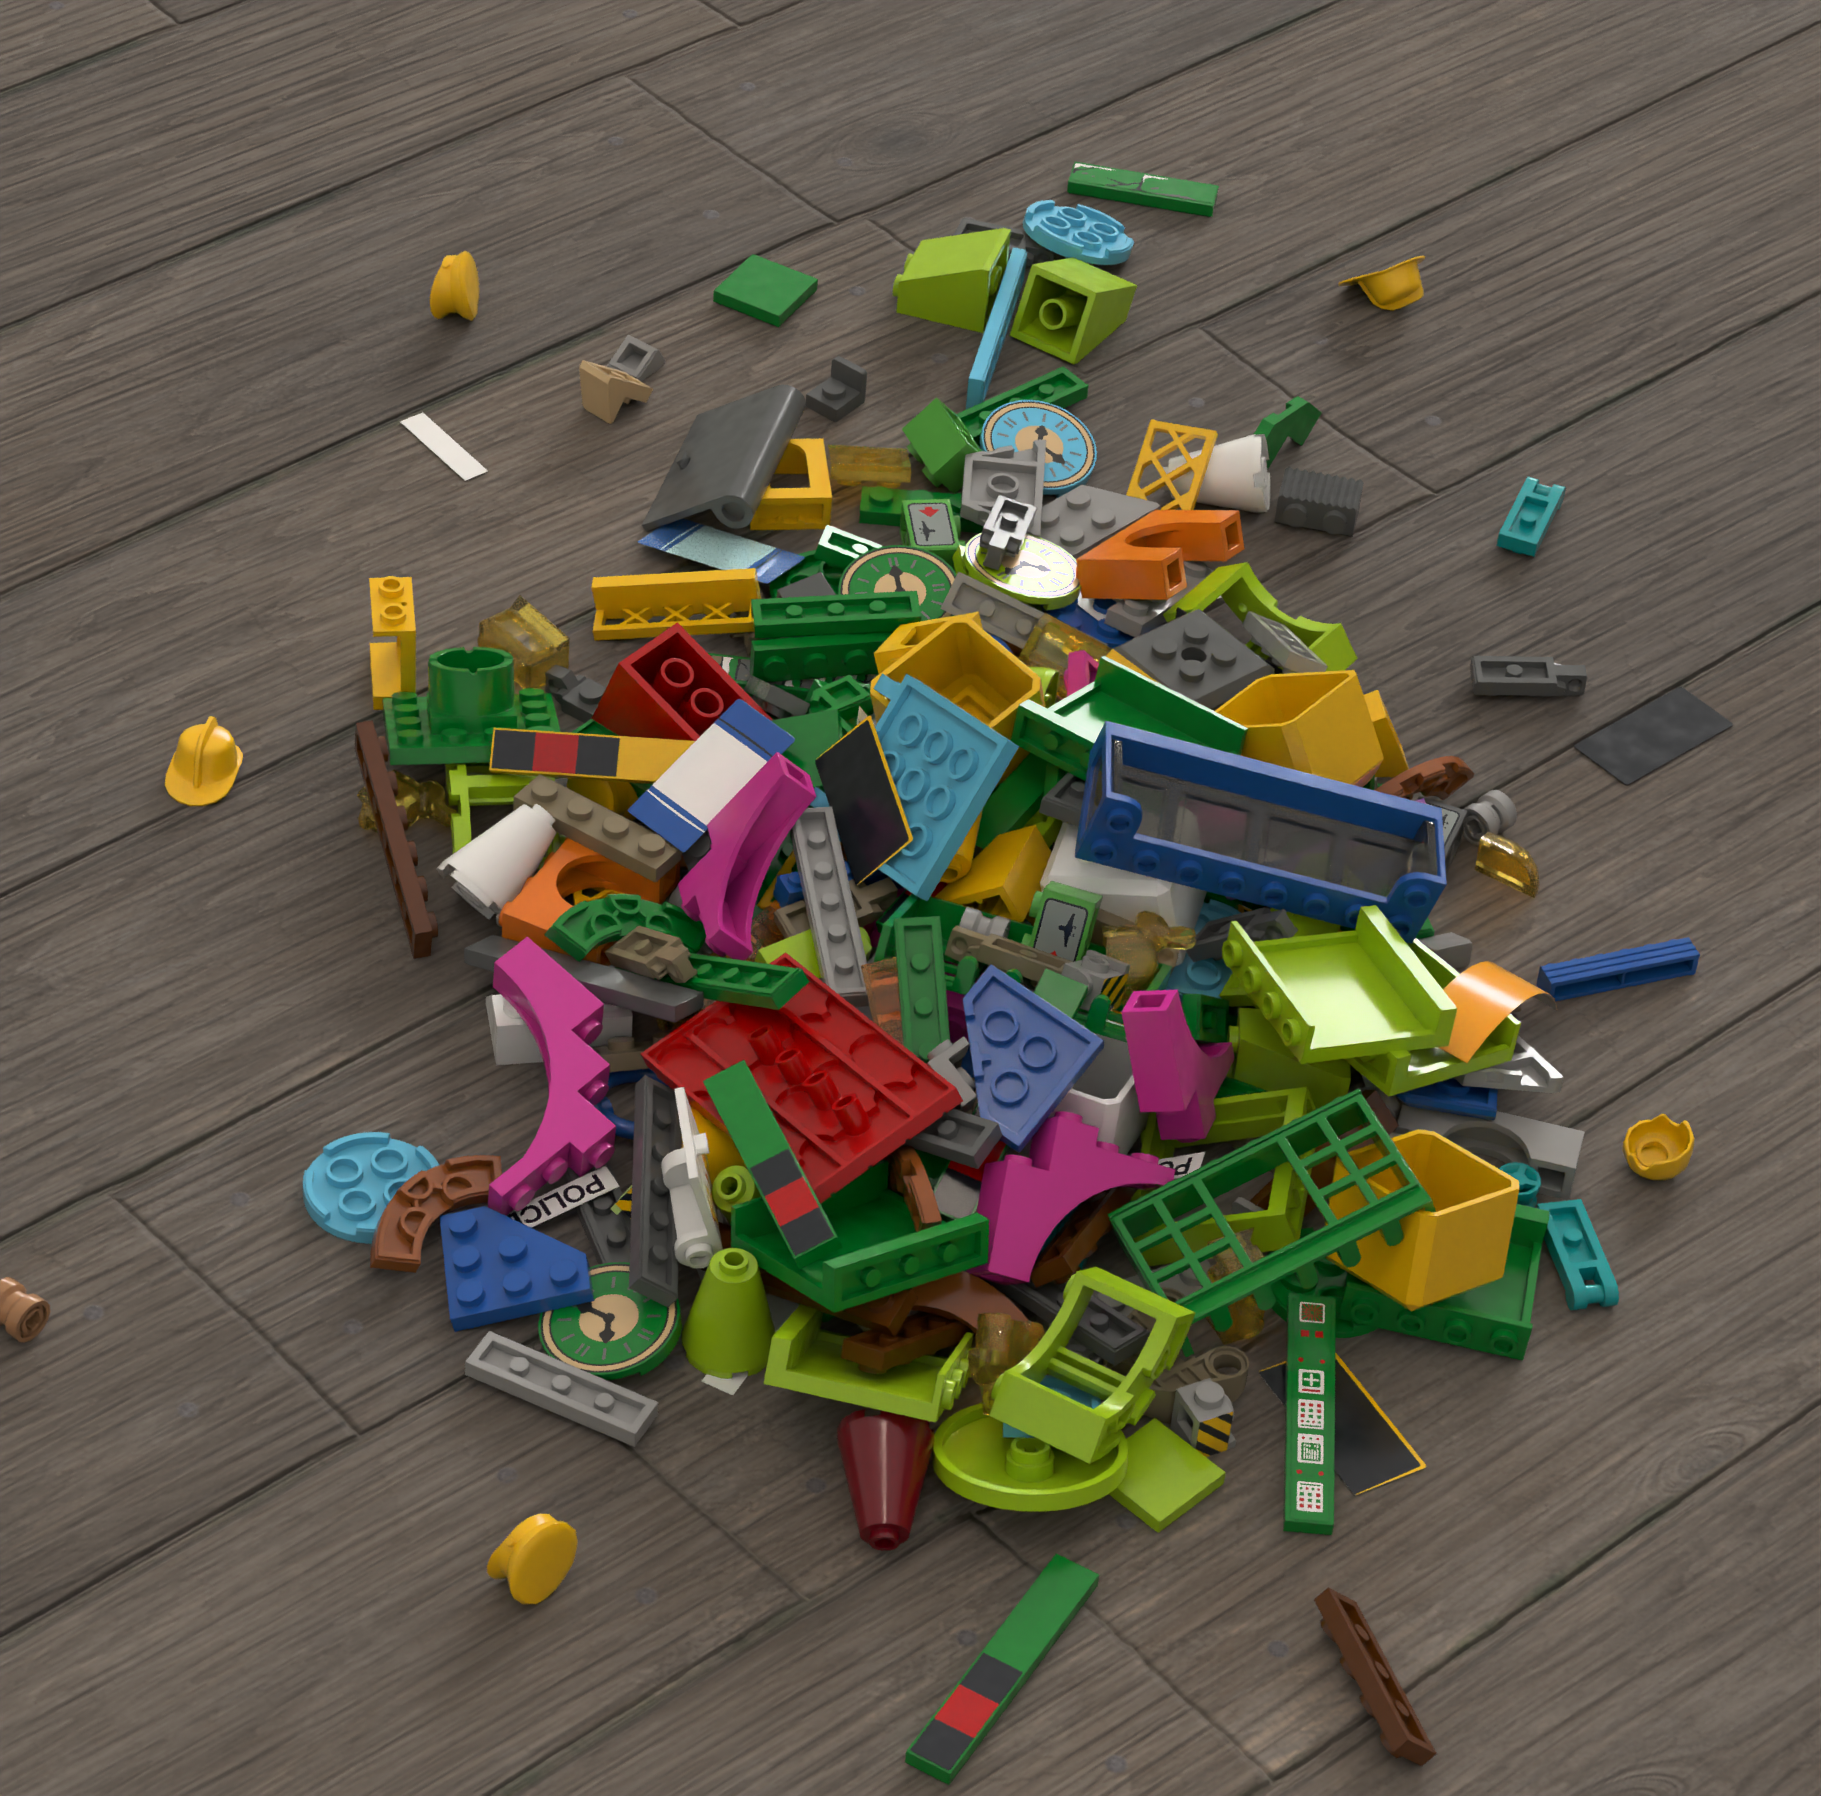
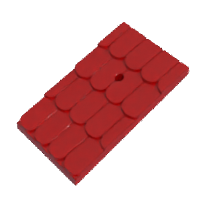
(825, 1070)

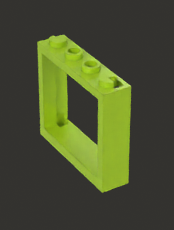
(1241, 1119)

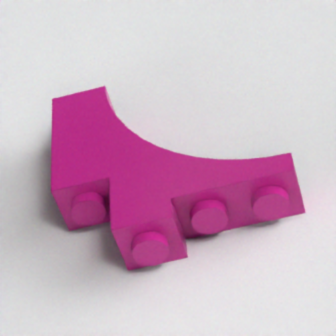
(744, 841)
(1170, 1068)
(1033, 1194)

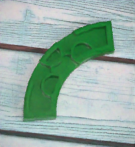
(614, 917)

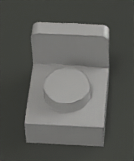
(942, 1061)

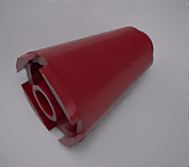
(885, 1472)

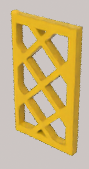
(1197, 465)

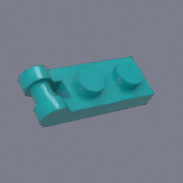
(1530, 517)
(1578, 1256)

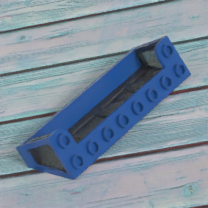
(1259, 831)

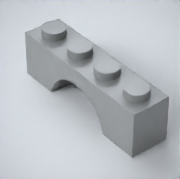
(1510, 1138)

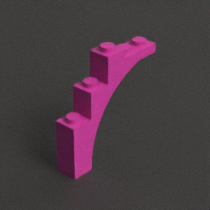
(563, 1023)

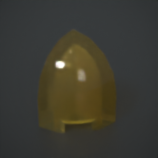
(1507, 863)

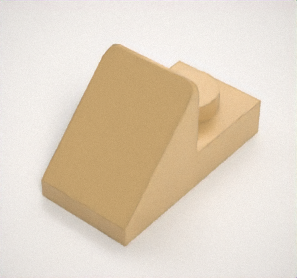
(607, 388)

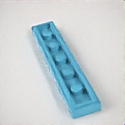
(996, 328)

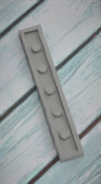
(829, 904)

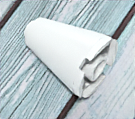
(1233, 477)
(500, 859)

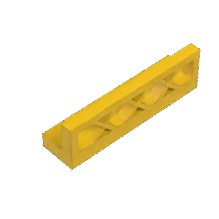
(676, 598)

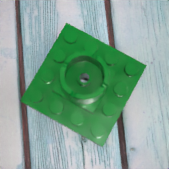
(464, 703)

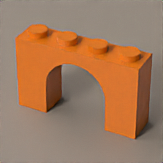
(1150, 553)
(563, 873)

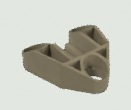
(1187, 1372)

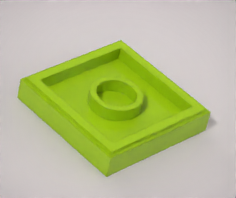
(1164, 1476)

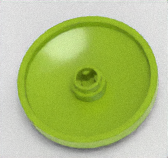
(1017, 1471)

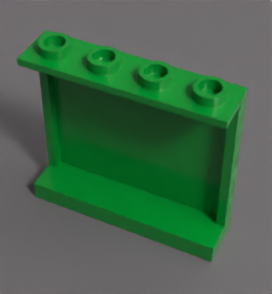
(1122, 696)
(877, 1240)
(1482, 1319)

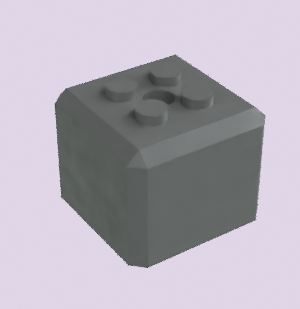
(1196, 659)

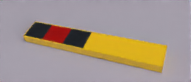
(583, 755)

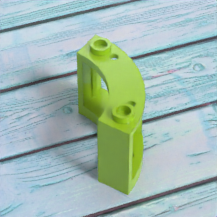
(1245, 593)
(475, 785)
(1065, 1422)

